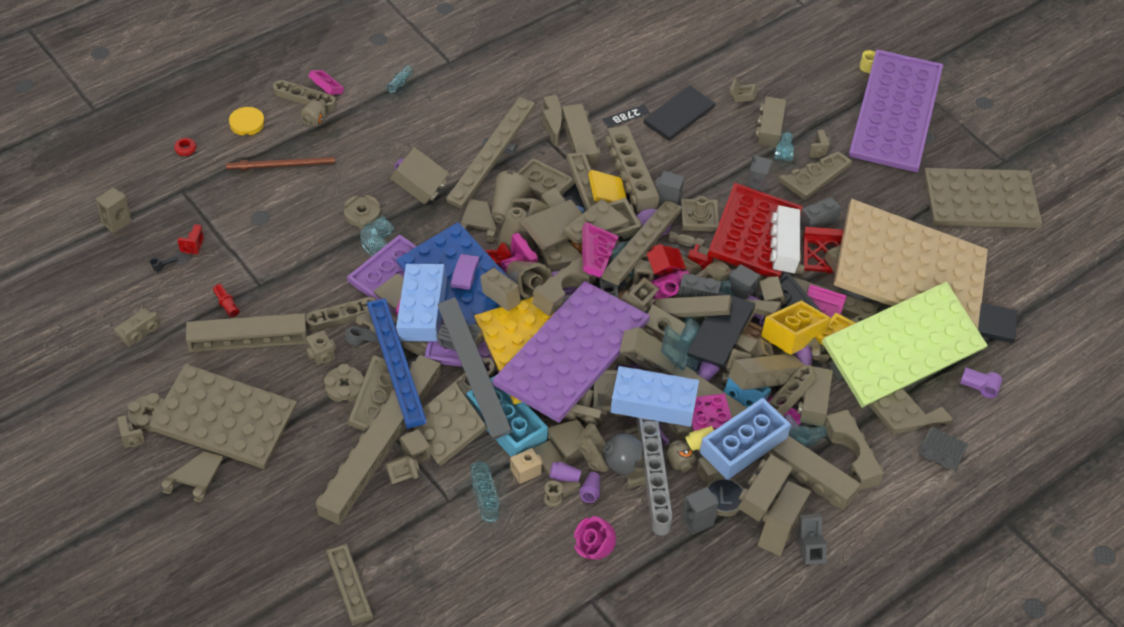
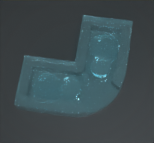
(372, 235)

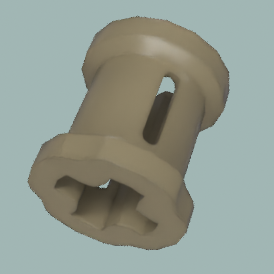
(553, 492)

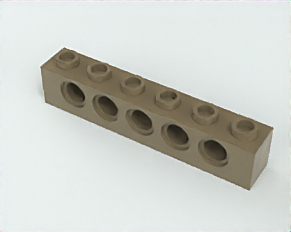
(632, 168)

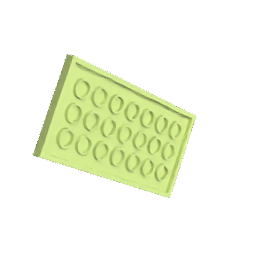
(904, 344)

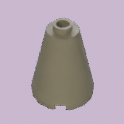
(506, 188)
(512, 226)
(528, 276)

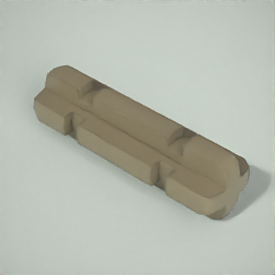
(685, 240)

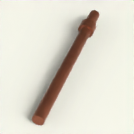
(244, 165)

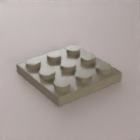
(450, 424)

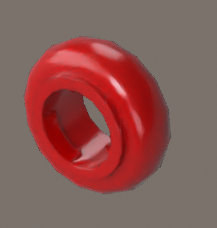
(185, 142)

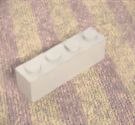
(785, 239)

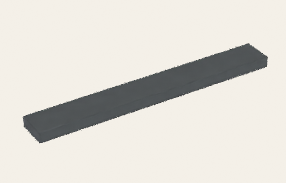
(474, 369)

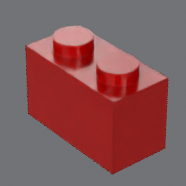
(665, 260)

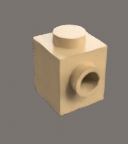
(526, 465)

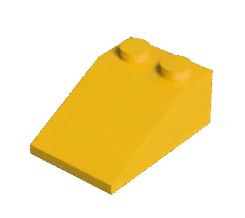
(794, 326)

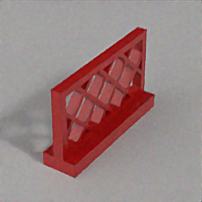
(821, 238)

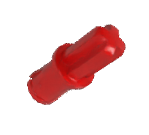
(226, 301)

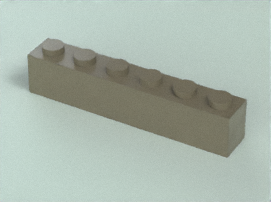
(246, 332)

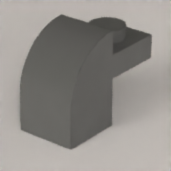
(810, 539)

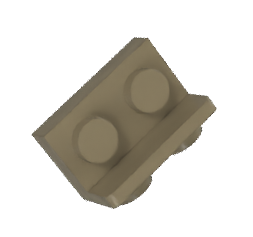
(137, 327)
(591, 446)

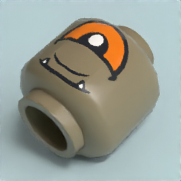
(313, 113)
(680, 456)

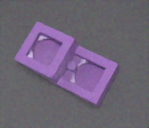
(465, 272)

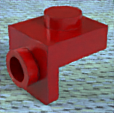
(500, 254)
(699, 258)

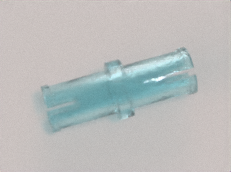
(399, 79)

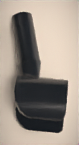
(157, 265)

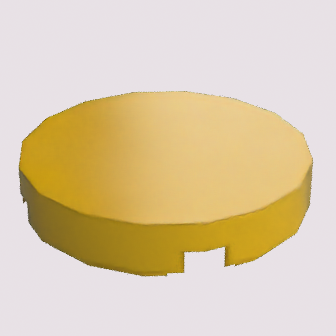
(246, 121)

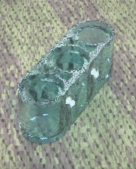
(484, 499)

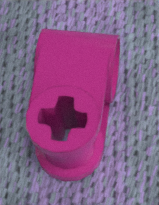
(664, 290)

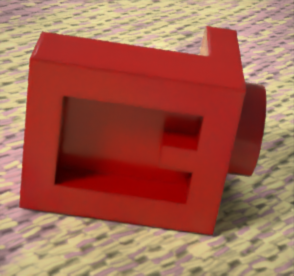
(193, 242)

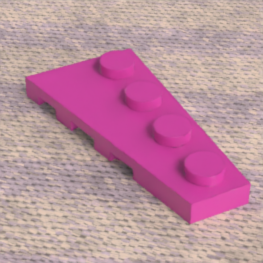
(597, 248)

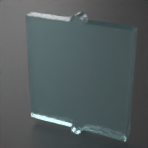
(675, 348)

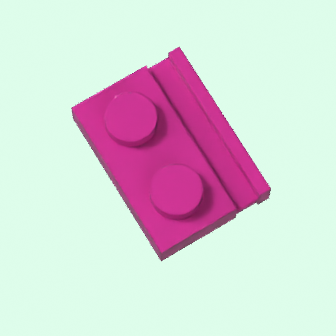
(826, 300)

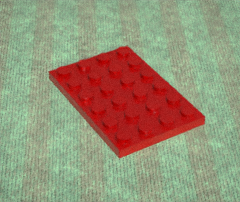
(746, 230)

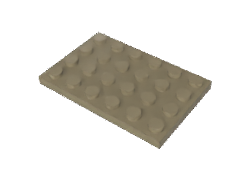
(982, 197)
(223, 416)

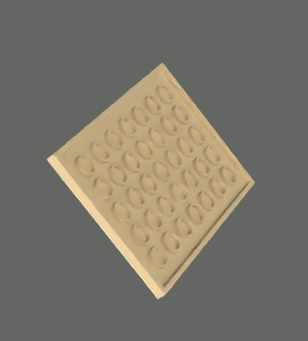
(899, 259)

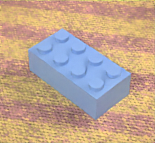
(418, 310)
(654, 396)
(744, 438)

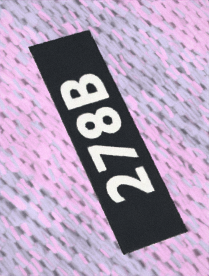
(626, 116)

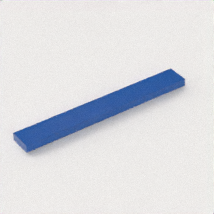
(396, 363)

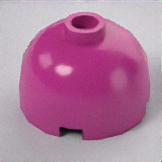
(594, 538)

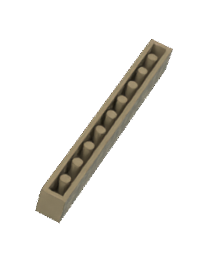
(373, 446)
(807, 466)

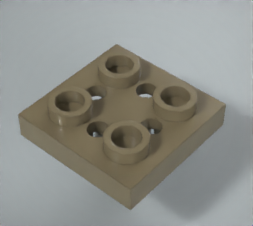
(699, 211)
(583, 411)

